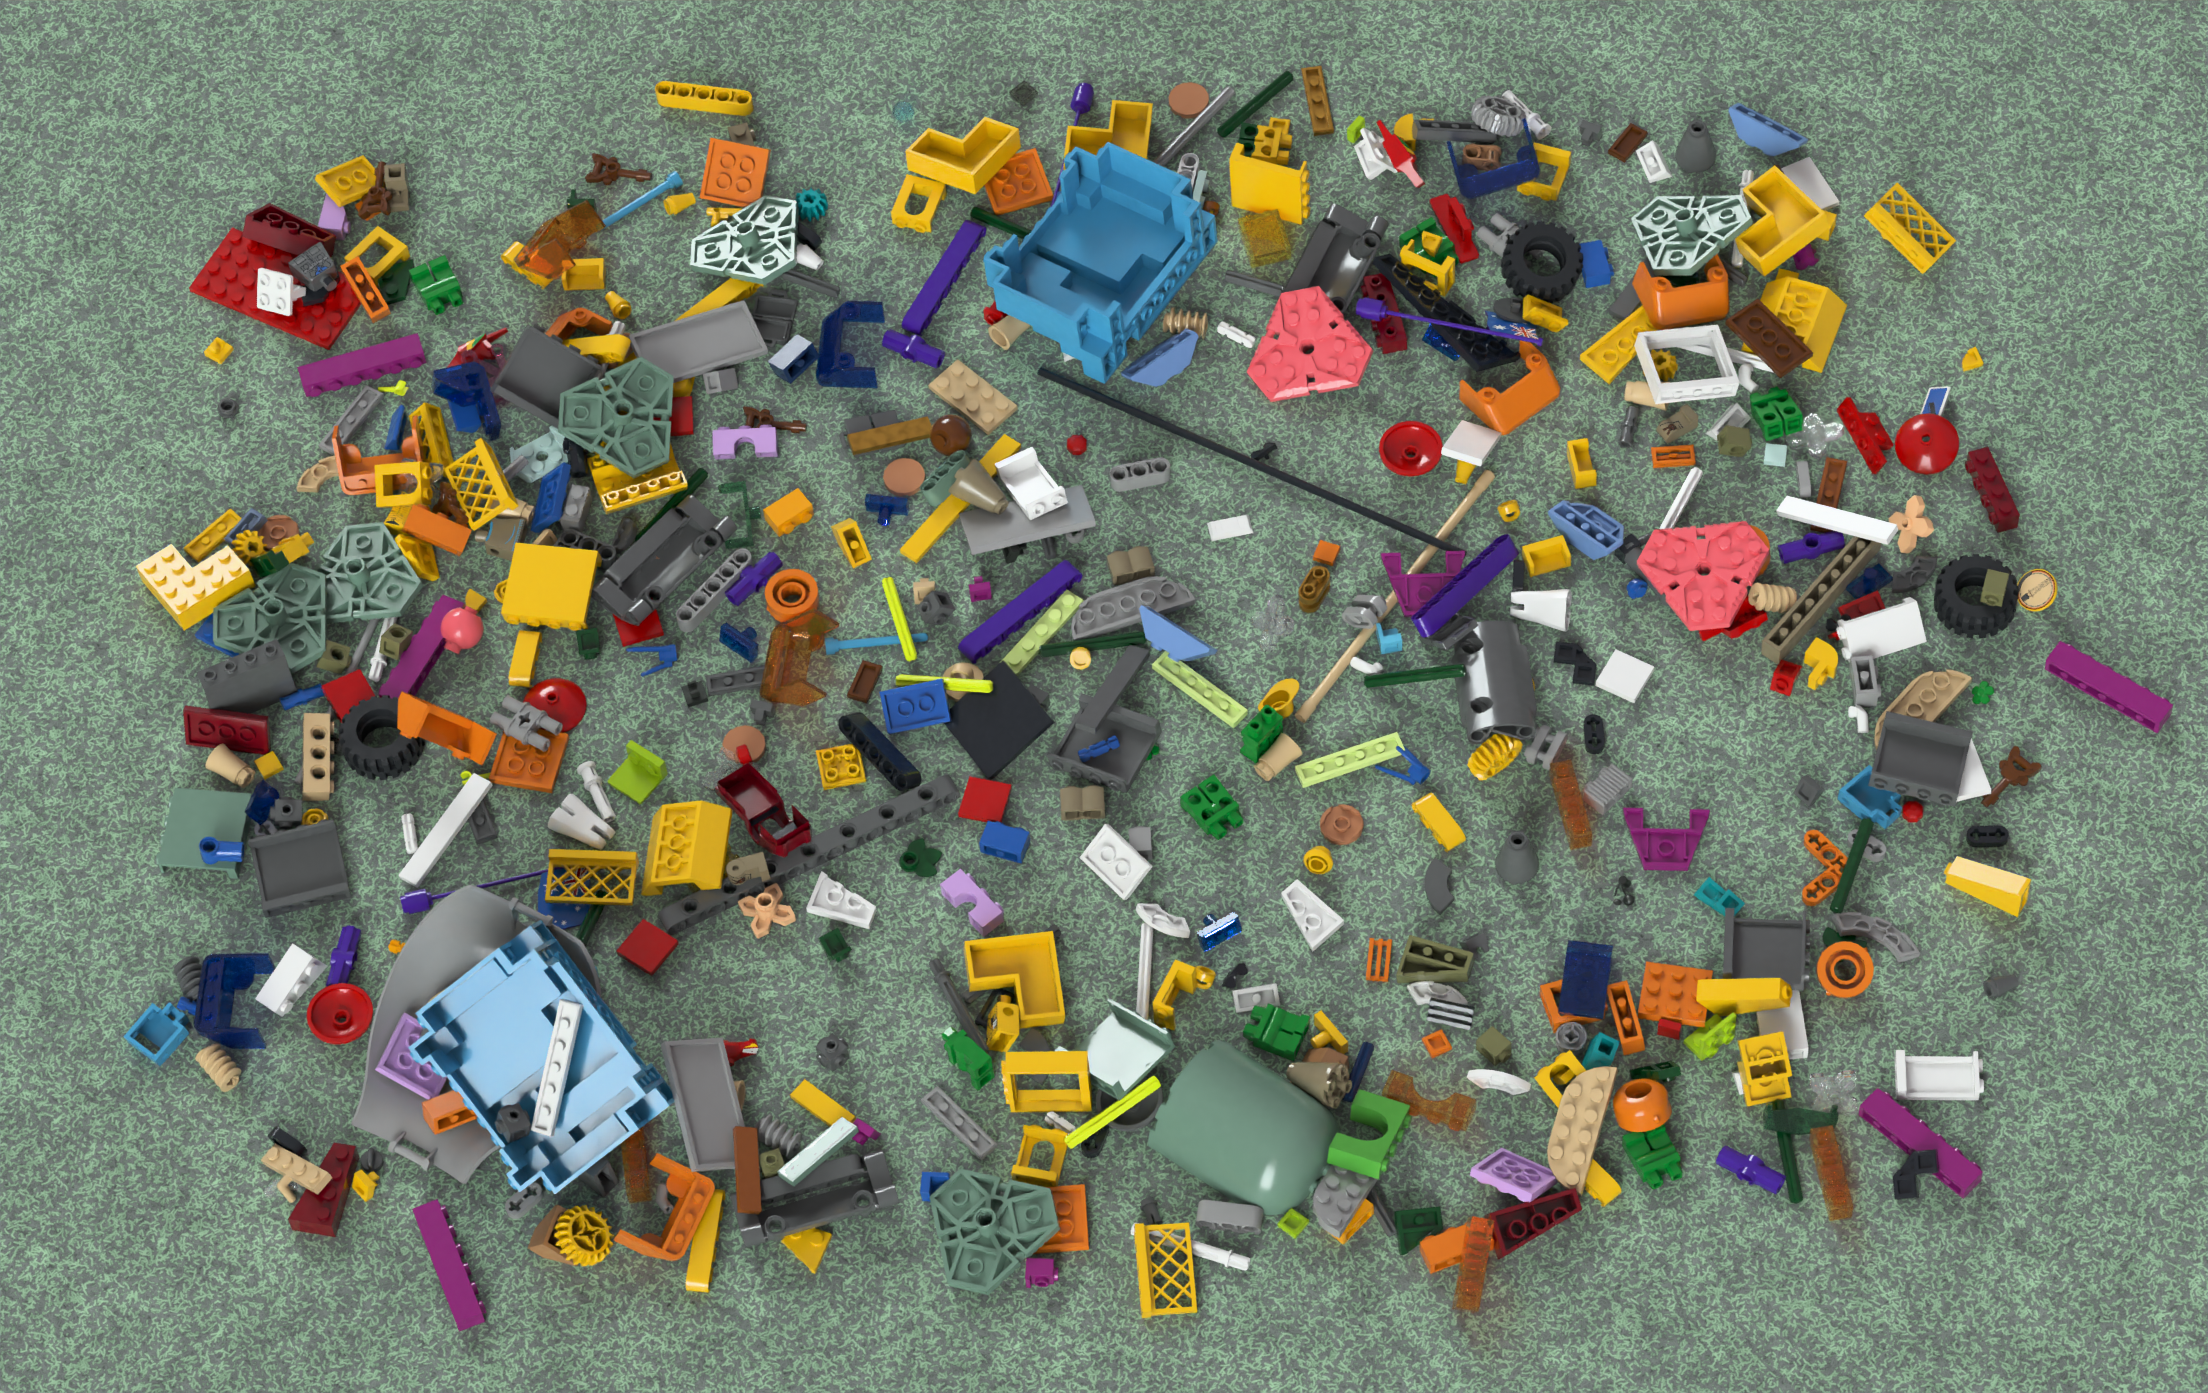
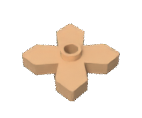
(1912, 524)
(766, 910)

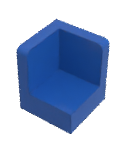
(931, 1182)

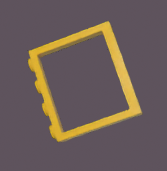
(1047, 1063)

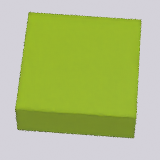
(1353, 130)
(1293, 1223)

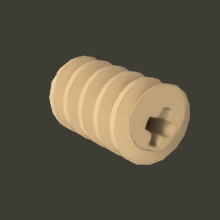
(1180, 322)
(1772, 597)
(219, 1067)

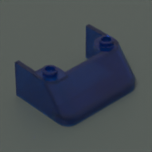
(1476, 185)
(838, 367)
(218, 981)

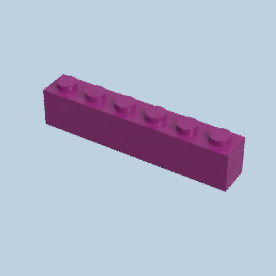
(362, 365)
(422, 653)
(2109, 686)
(1914, 1135)
(448, 1264)

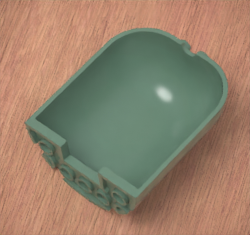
(1245, 1130)

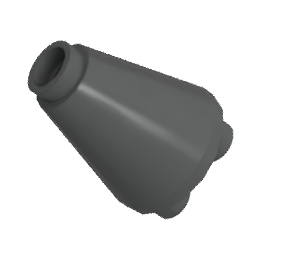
(1696, 150)
(1517, 859)

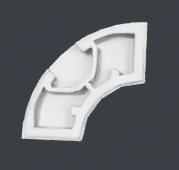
(1162, 921)
(1424, 990)
(1498, 1080)

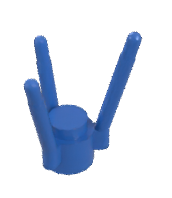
(666, 654)
(1417, 770)

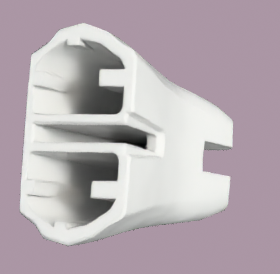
(1543, 607)
(580, 823)

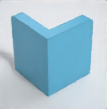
(1388, 640)

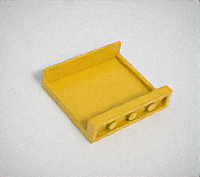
(1268, 186)
(550, 586)

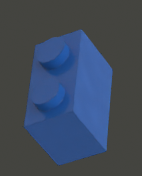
(1595, 265)
(1005, 841)

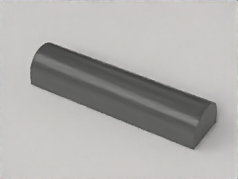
(1451, 131)

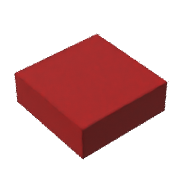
(1669, 1029)

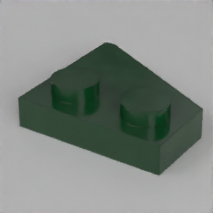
(395, 282)
(1662, 1071)
(1415, 1225)

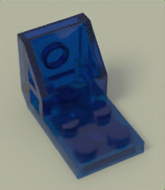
(458, 382)
(1585, 979)

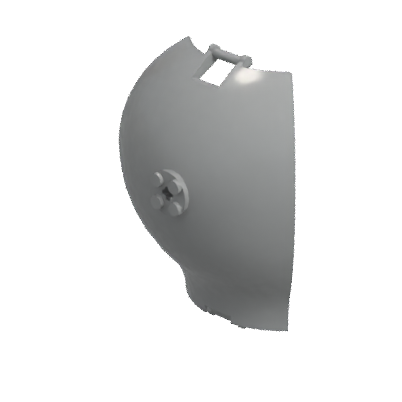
(439, 952)

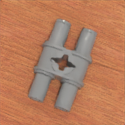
(1498, 243)
(526, 723)

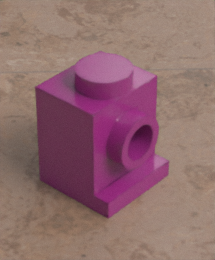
(1040, 1272)

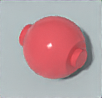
(461, 629)

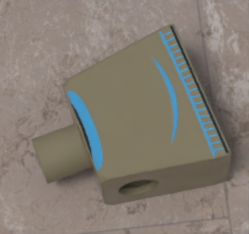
(502, 536)

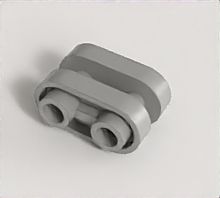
(1364, 611)
(1535, 751)

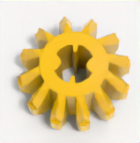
(1664, 364)
(241, 545)

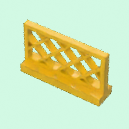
(1901, 236)
(500, 486)
(591, 859)
(1145, 1265)

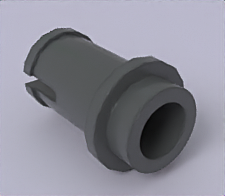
(1149, 1207)

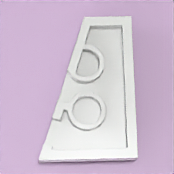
(837, 903)
(1311, 914)

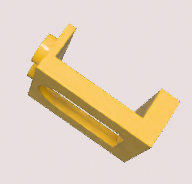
(1551, 156)
(922, 222)
(396, 249)
(1444, 272)
(384, 484)
(1180, 977)
(1546, 1073)
(1033, 1135)

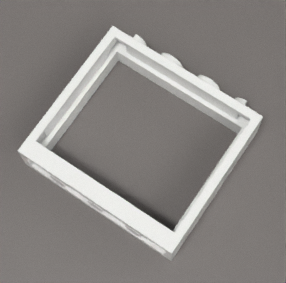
(1687, 390)

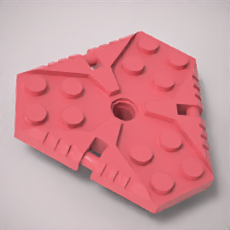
(1304, 323)
(1680, 559)

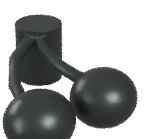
(1628, 899)

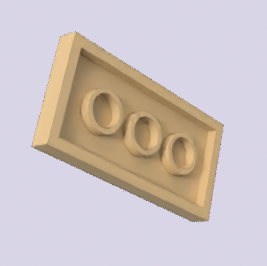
(973, 397)

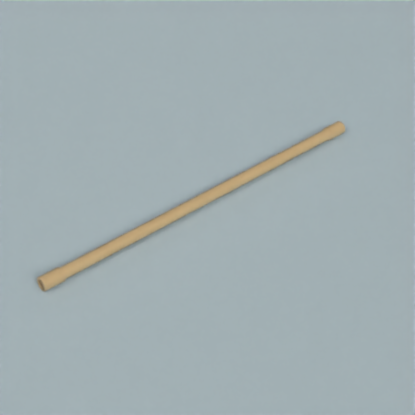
(1310, 705)

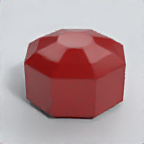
(1077, 444)
(743, 755)
(1912, 811)

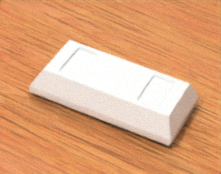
(1230, 527)

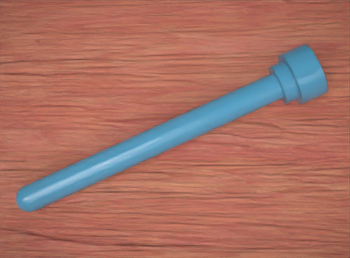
(672, 181)
(833, 645)

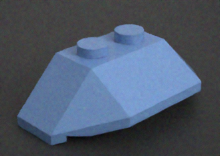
(1764, 132)
(1163, 360)
(1587, 528)
(1172, 638)

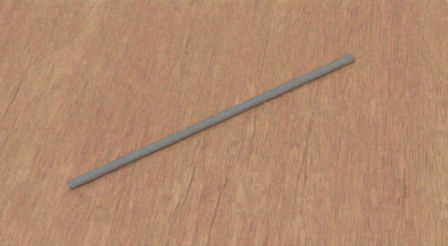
(353, 666)

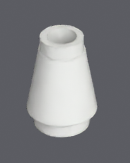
(808, 257)

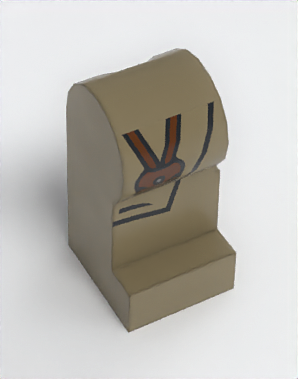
(1678, 424)
(747, 868)

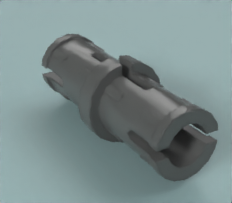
(1629, 427)

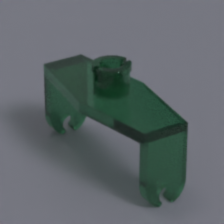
(750, 513)
(1798, 1120)

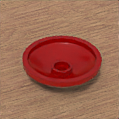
(1410, 439)
(1928, 456)
(567, 707)
(335, 1003)

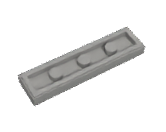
(353, 417)
(959, 1123)

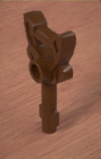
(613, 171)
(375, 195)
(767, 419)
(449, 505)
(2011, 775)

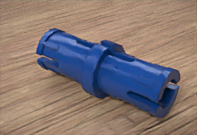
(301, 697)

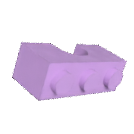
(727, 441)
(963, 888)

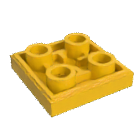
(840, 766)

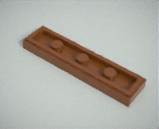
(1830, 486)
(747, 1170)

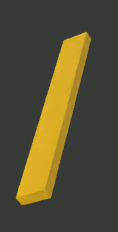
(949, 510)

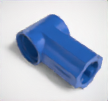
(221, 850)

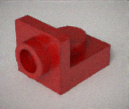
(993, 315)
(1785, 677)

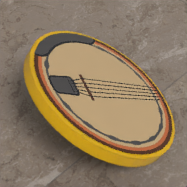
(2037, 590)

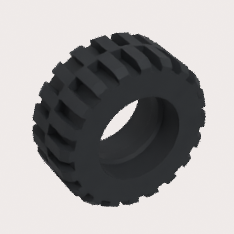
(1549, 239)
(1966, 617)
(377, 761)

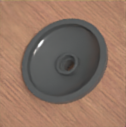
(1136, 1117)

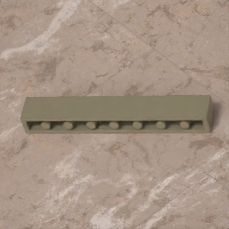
(1818, 598)

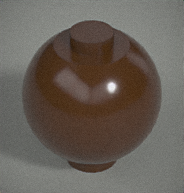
(950, 434)

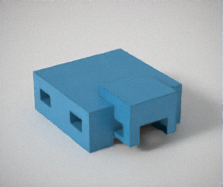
(1869, 801)
(160, 1030)

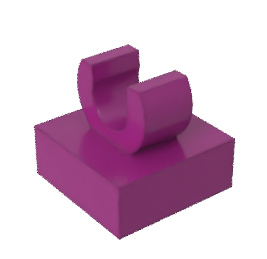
(1805, 257)
(980, 590)
(865, 1132)

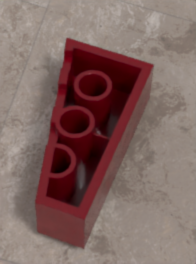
(285, 231)
(324, 1211)
(1528, 1220)

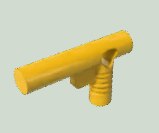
(720, 214)

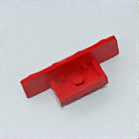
(1455, 226)
(1866, 433)
(1861, 607)
(1746, 619)

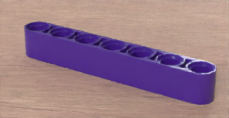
(942, 277)
(1465, 585)
(1019, 610)

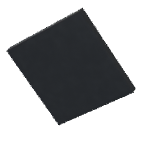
(998, 723)

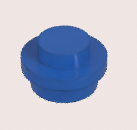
(1637, 588)

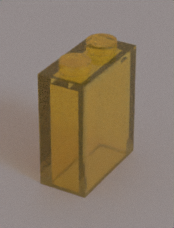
(1264, 238)

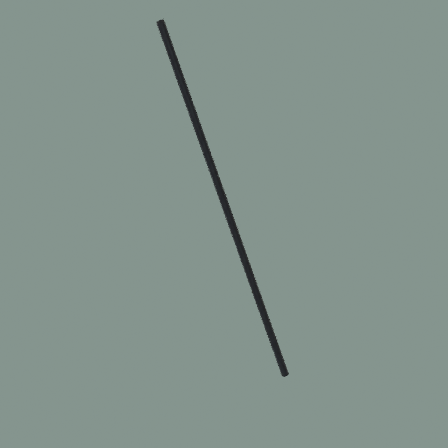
(1248, 461)

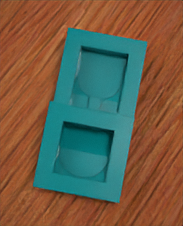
(1717, 897)

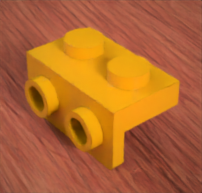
(1543, 314)

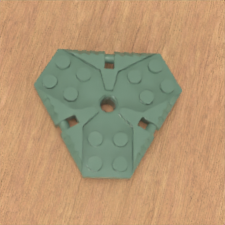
(1687, 233)
(753, 245)
(632, 440)
(367, 575)
(288, 611)
(982, 1253)

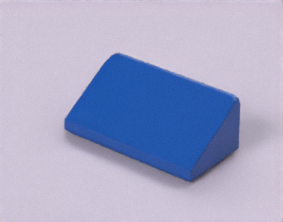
(465, 418)
(396, 429)

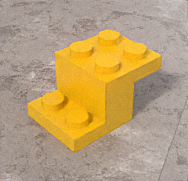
(1764, 1068)

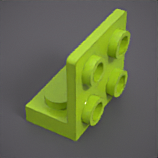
(638, 773)
(1707, 1040)

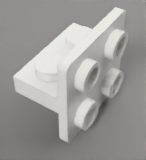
(1373, 154)
(277, 291)

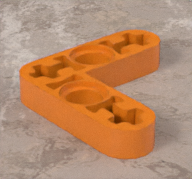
(1832, 872)

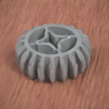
(1498, 115)

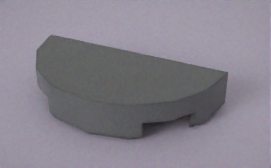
(625, 535)

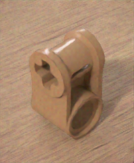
(1482, 156)

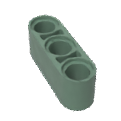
(937, 485)

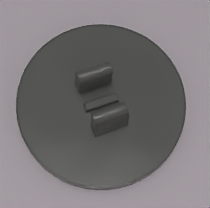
(1510, 309)

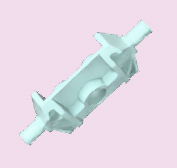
(548, 444)

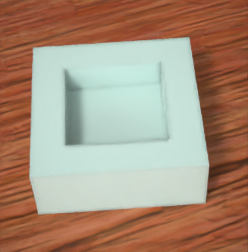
(1775, 454)

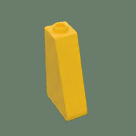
(1989, 884)
(1743, 995)

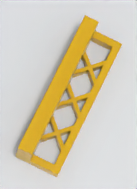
(435, 436)

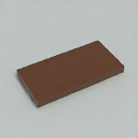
(1769, 338)

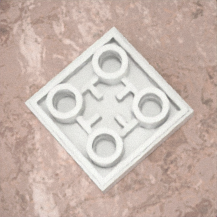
(1624, 676)

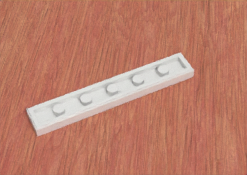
(1837, 520)
(445, 830)
(556, 1067)

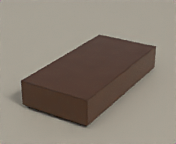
(1627, 142)
(864, 681)

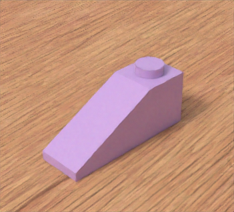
(334, 219)

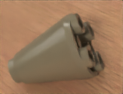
(979, 488)
(1321, 1080)

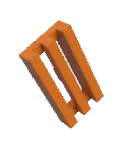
(1673, 459)
(1380, 943)

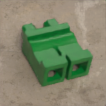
(1446, 248)
(440, 291)
(1776, 413)
(1261, 733)
(1212, 807)
(1277, 1031)
(968, 1057)
(1653, 1155)

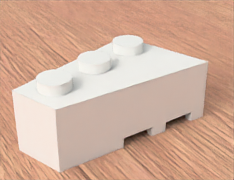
(290, 980)

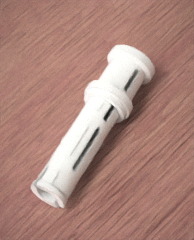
(1533, 119)
(594, 783)

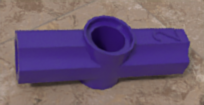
(913, 348)
(1800, 549)
(753, 578)
(344, 955)
(1750, 1169)

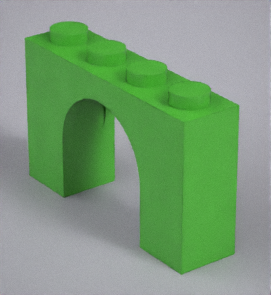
(1371, 1156)

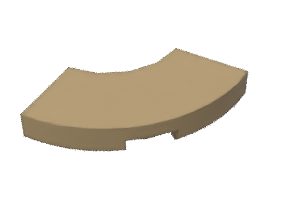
(317, 475)

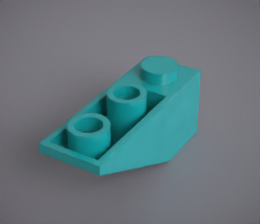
(1600, 1052)

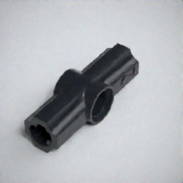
(576, 458)

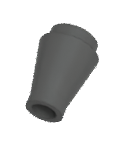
(1999, 985)

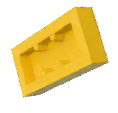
(1328, 1034)

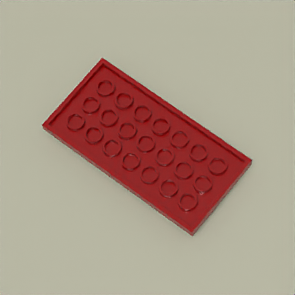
(233, 281)

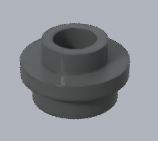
(227, 403)

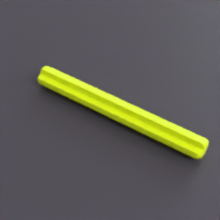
(899, 619)
(953, 684)
(1112, 1112)

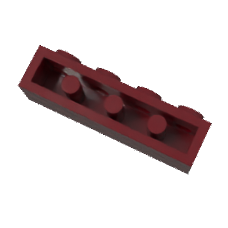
(1390, 331)
(1992, 489)

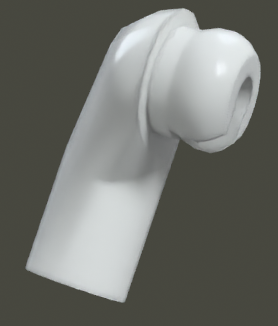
(1744, 377)
(1366, 667)
(1861, 716)

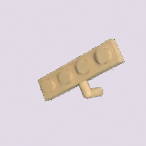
(295, 1169)

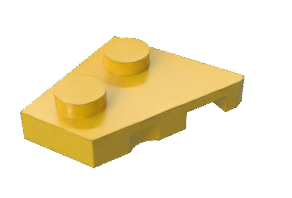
(420, 556)
(809, 1246)

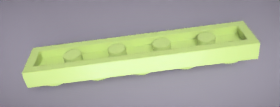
(1042, 631)
(1200, 690)
(1349, 760)

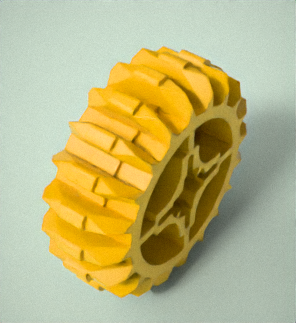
(1494, 755)
(582, 1247)

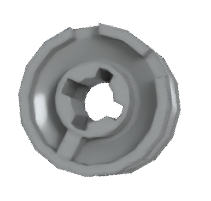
(1573, 1030)

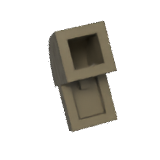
(398, 185)

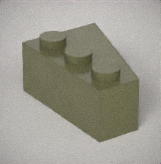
(1433, 962)

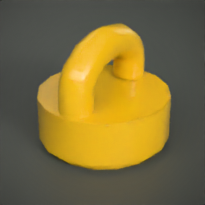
(1507, 508)
(1080, 658)
(1206, 975)

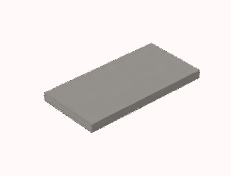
(701, 342)
(992, 531)
(704, 1100)

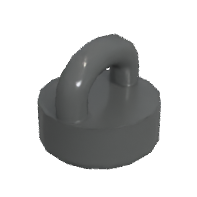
(371, 1160)

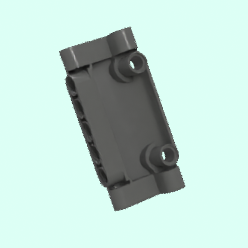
(1338, 255)
(681, 547)
(1497, 683)
(820, 1208)

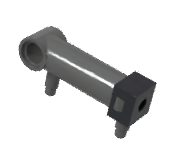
(1629, 553)

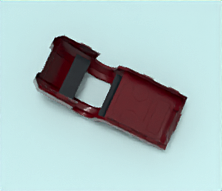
(757, 801)

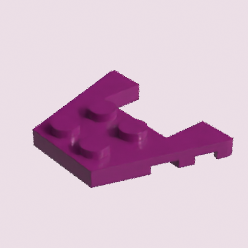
(1417, 589)
(1666, 847)

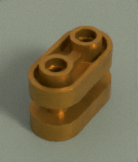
(1314, 589)

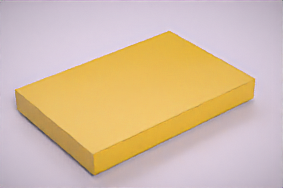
(348, 181)

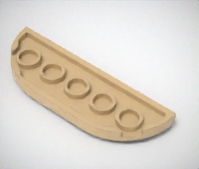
(1926, 697)
(1579, 1126)

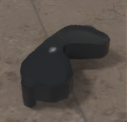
(1268, 447)
(1832, 625)
(1230, 980)

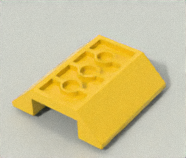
(1809, 312)
(622, 491)
(687, 846)

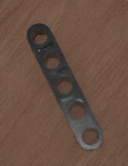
(879, 751)

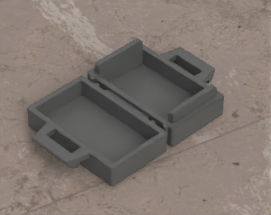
(774, 317)
(863, 423)
(1450, 632)

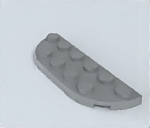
(1120, 605)
(1340, 1198)

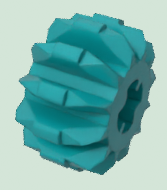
(811, 204)

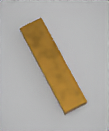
(1317, 100)
(889, 435)

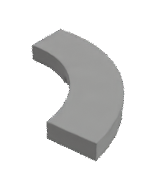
(1879, 930)

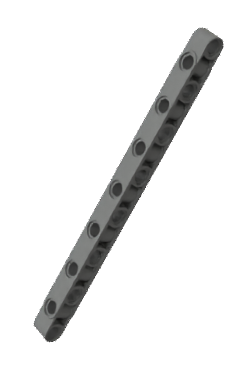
(824, 847)

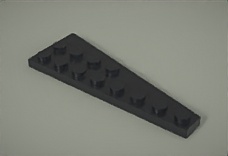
(1476, 348)

